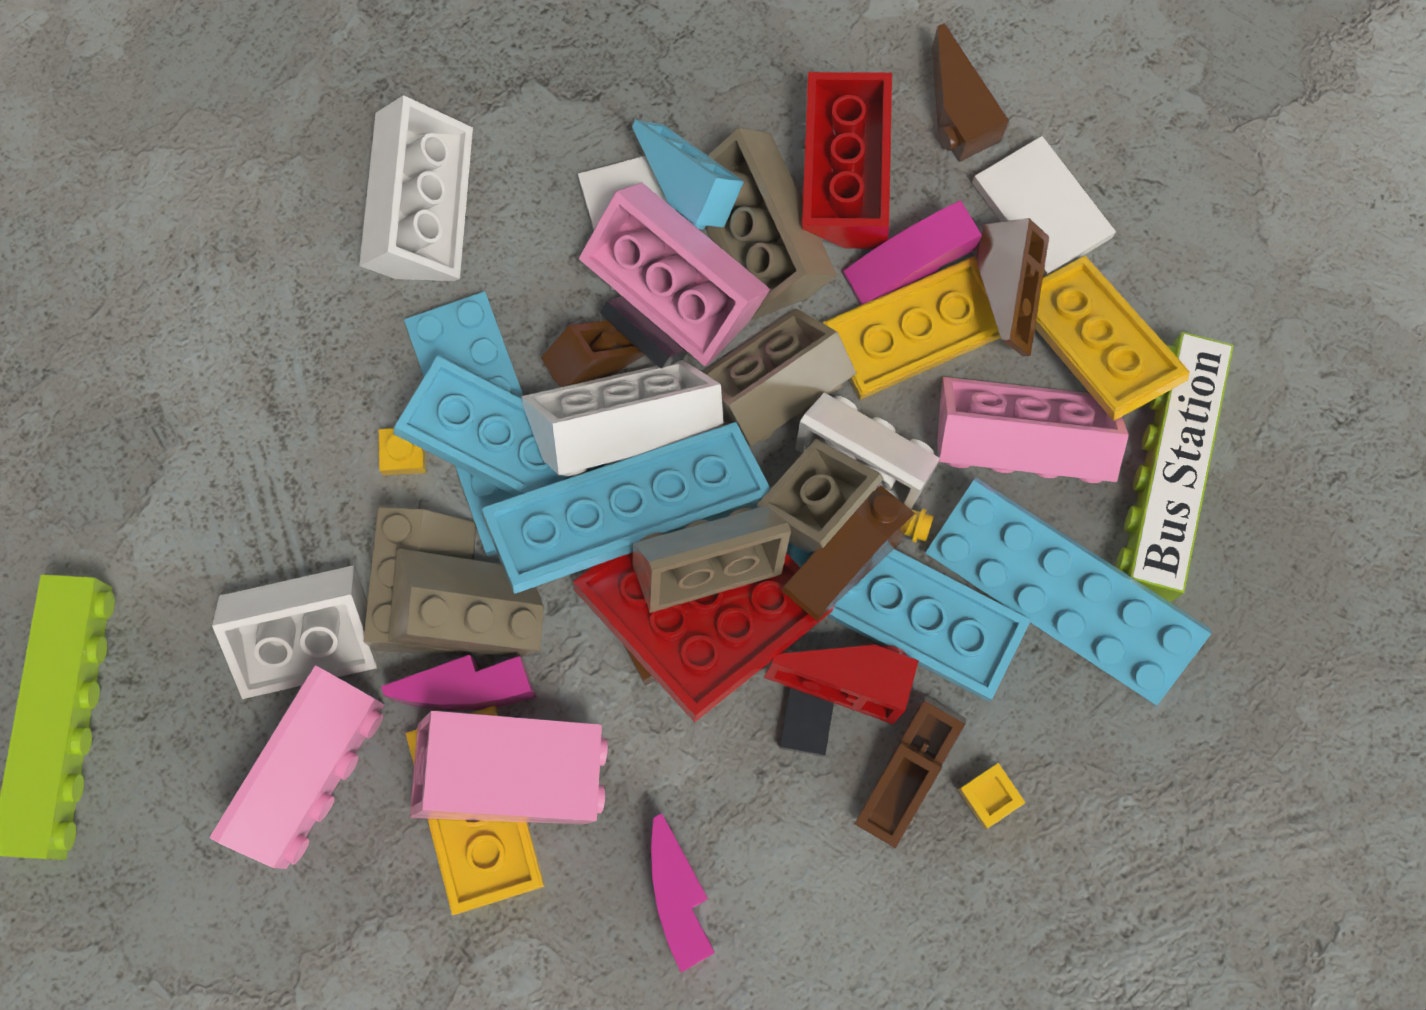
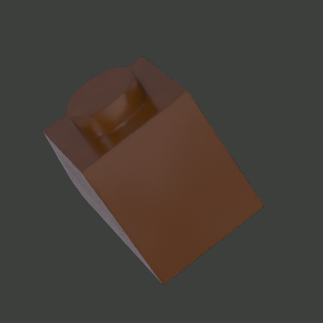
(589, 353)

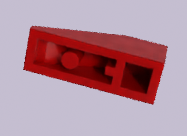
(858, 677)

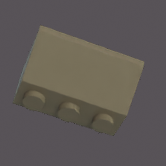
(780, 374)
(414, 531)
(710, 557)
(462, 606)

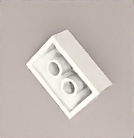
(873, 442)
(288, 627)

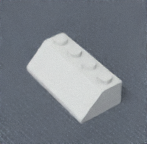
(416, 193)
(622, 415)

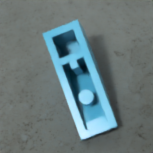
(687, 176)

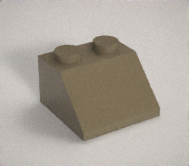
(820, 494)

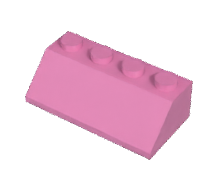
(672, 272)
(1028, 431)
(299, 771)

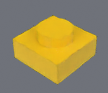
(399, 455)
(991, 796)

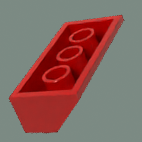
(848, 158)

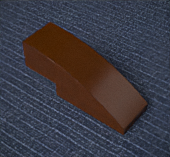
(910, 771)

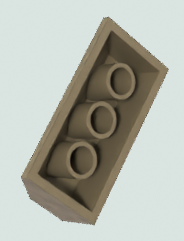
(766, 223)

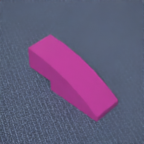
(914, 253)
(463, 686)
(676, 895)

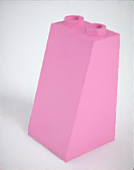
(507, 769)

